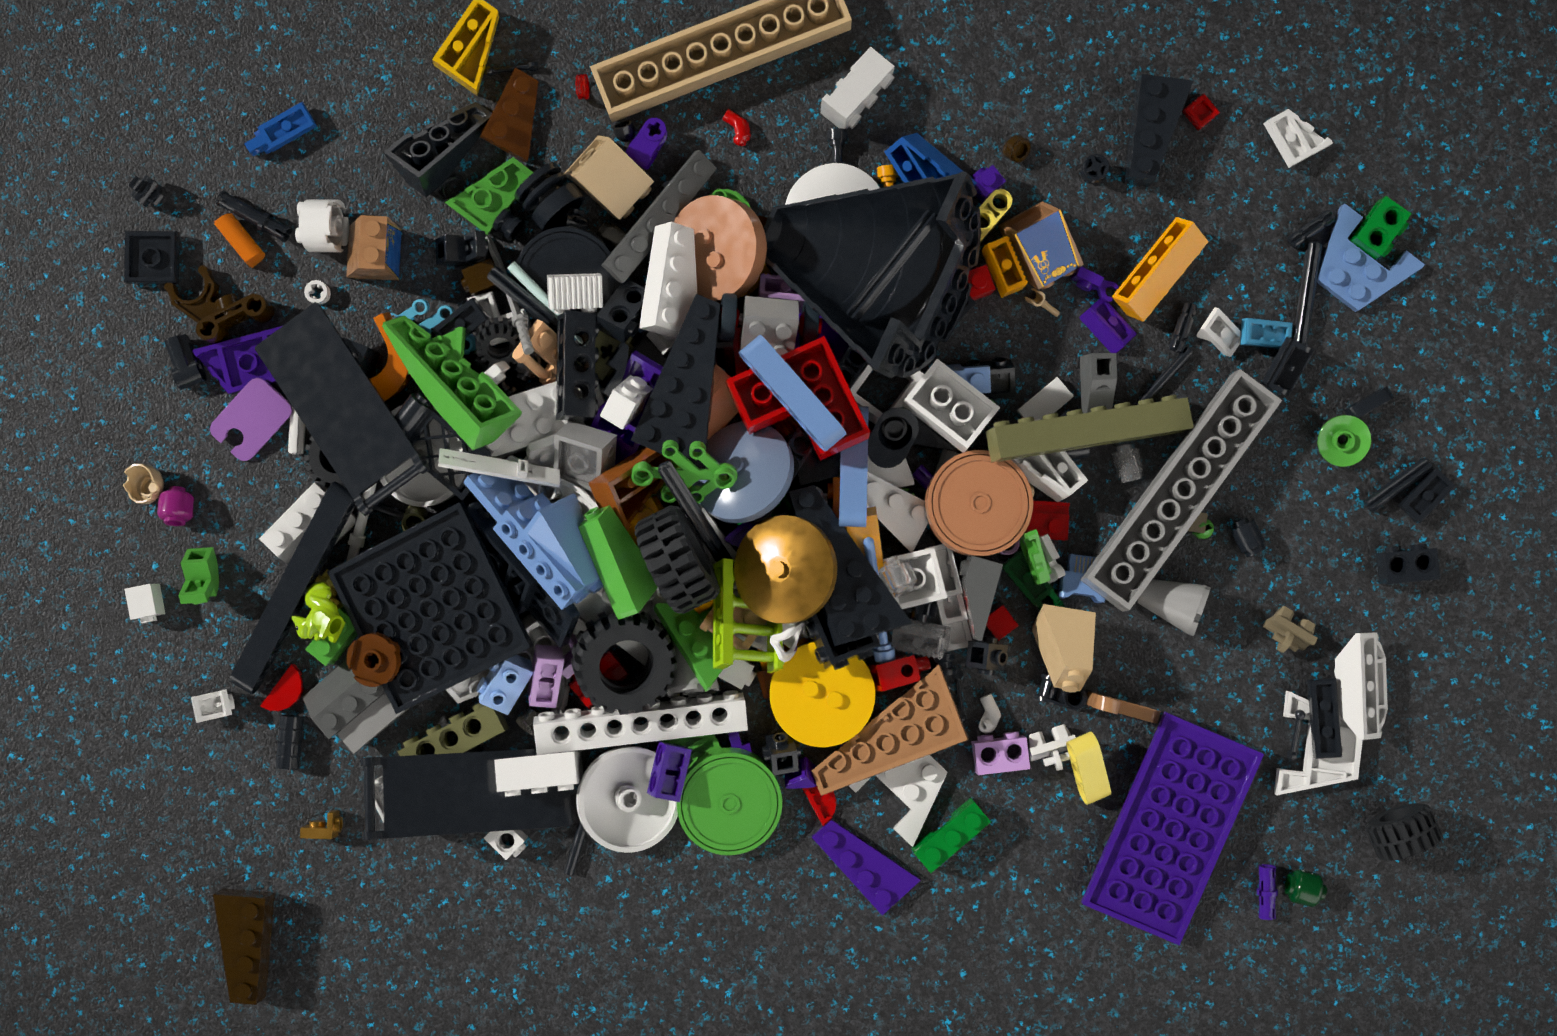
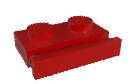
(1050, 519)

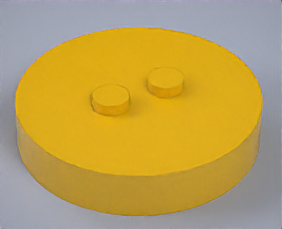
(820, 703)

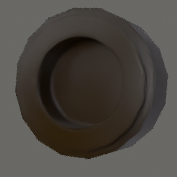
(1017, 148)

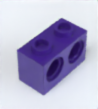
(669, 771)

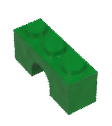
(943, 843)

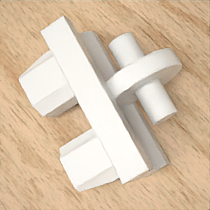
(1041, 749)

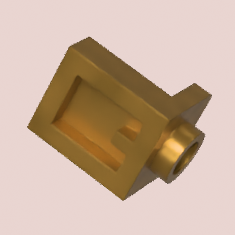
(318, 830)

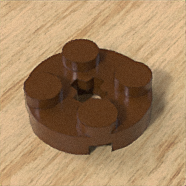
(387, 652)

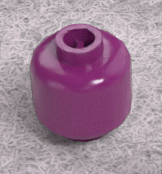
(175, 506)

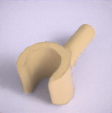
(1040, 301)

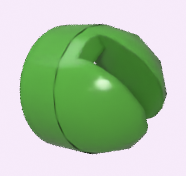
(1208, 533)

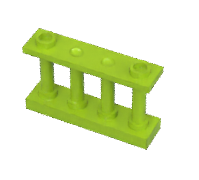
(725, 627)

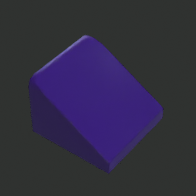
(802, 778)

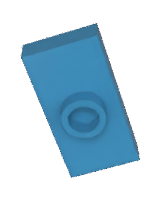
(1264, 332)

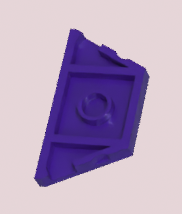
(236, 361)

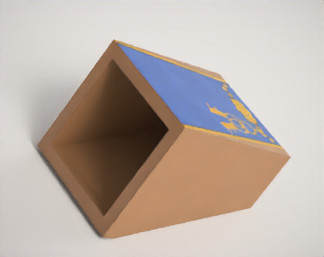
(1042, 244)
(374, 248)

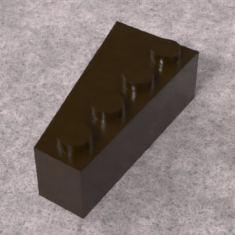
(245, 941)

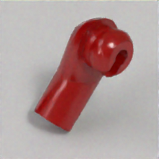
(740, 126)

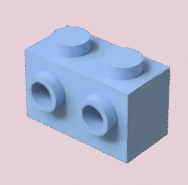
(505, 683)

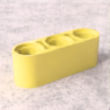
(993, 214)
(1088, 768)

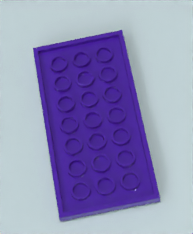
(1172, 828)

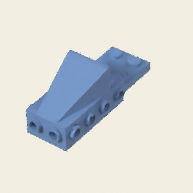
(540, 536)

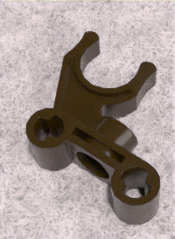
(218, 316)

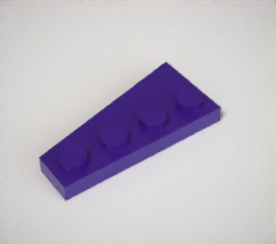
(869, 870)

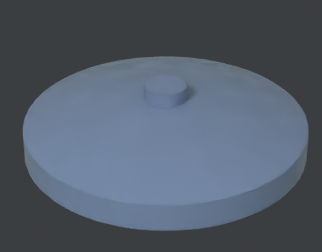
(763, 470)

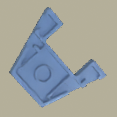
(1352, 273)

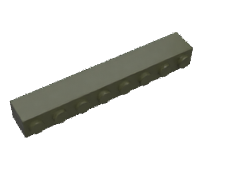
(1088, 429)

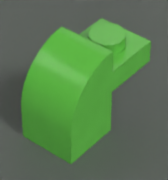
(200, 575)

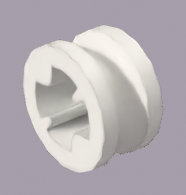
(309, 290)

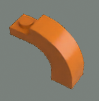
(395, 374)

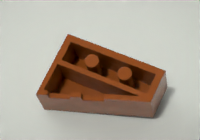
(620, 492)

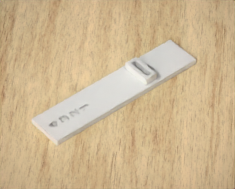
(499, 467)

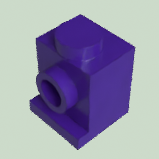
(987, 182)

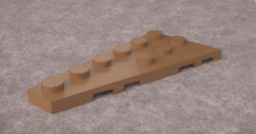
(907, 730)

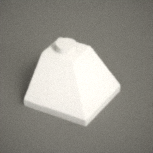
(929, 579)

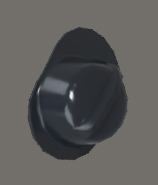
(892, 437)

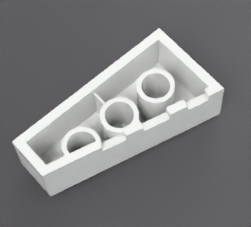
(670, 280)

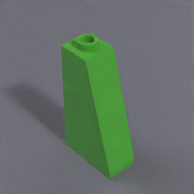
(617, 561)

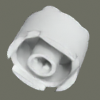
(322, 225)

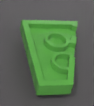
(490, 195)

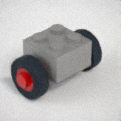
(770, 317)

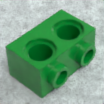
(1376, 225)

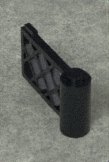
(415, 419)

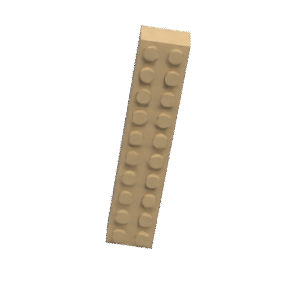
(714, 51)

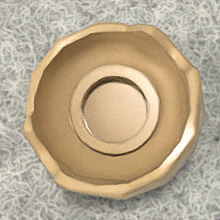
(143, 483)

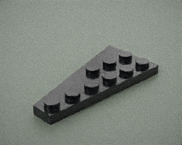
(684, 391)
(860, 600)

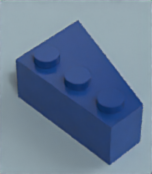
(918, 159)

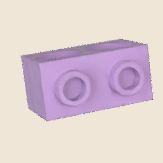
(547, 675)
(1000, 761)

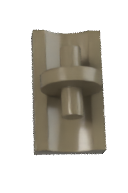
(1289, 634)

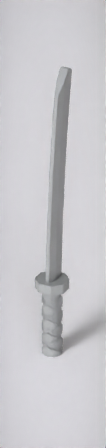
(519, 319)

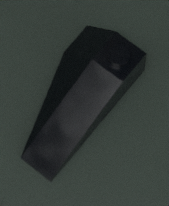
(434, 153)

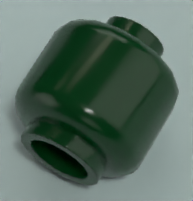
(1305, 888)

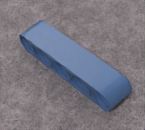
(792, 393)
(854, 482)

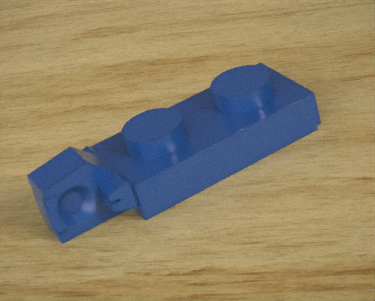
(281, 130)

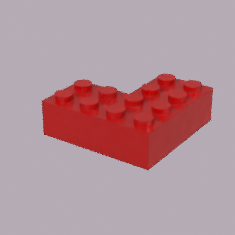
(822, 375)

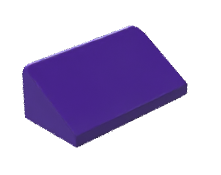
(1107, 326)

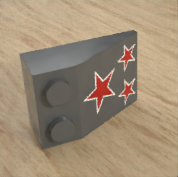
(978, 585)

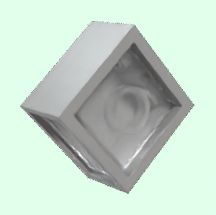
(583, 453)

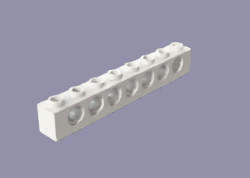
(549, 741)

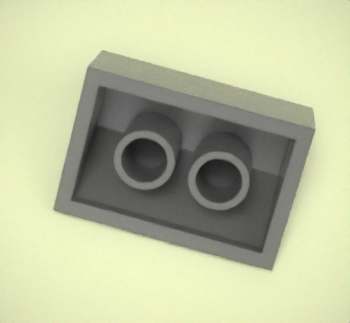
(339, 700)

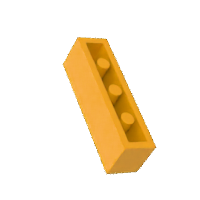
(1160, 269)

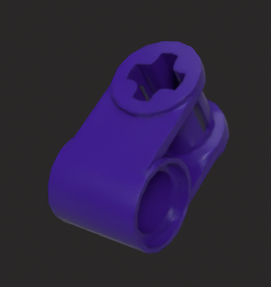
(644, 147)

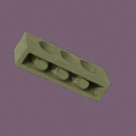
(491, 725)

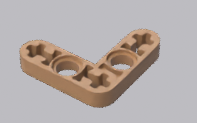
(1122, 707)

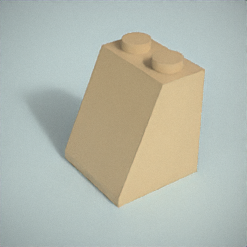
(610, 177)
(1066, 645)

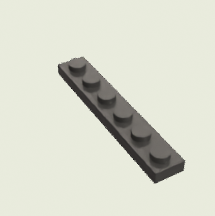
(663, 210)

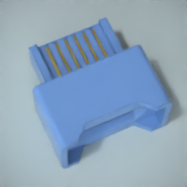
(1071, 584)

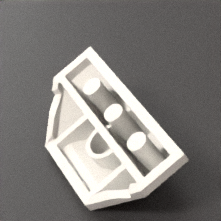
(1362, 685)

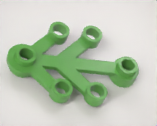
(688, 472)

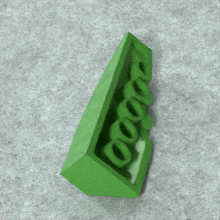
(460, 395)

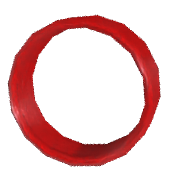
(582, 94)

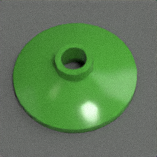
(1356, 443)

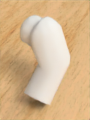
(991, 715)

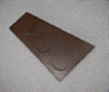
(513, 116)

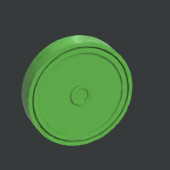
(729, 801)

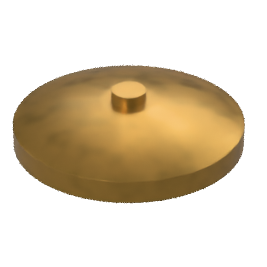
(785, 569)

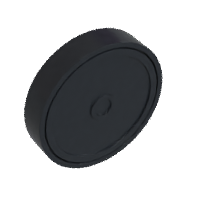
(566, 251)

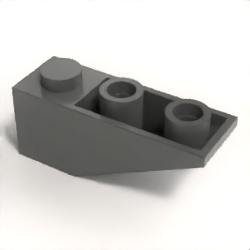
(1098, 380)

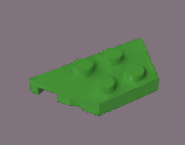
(691, 641)

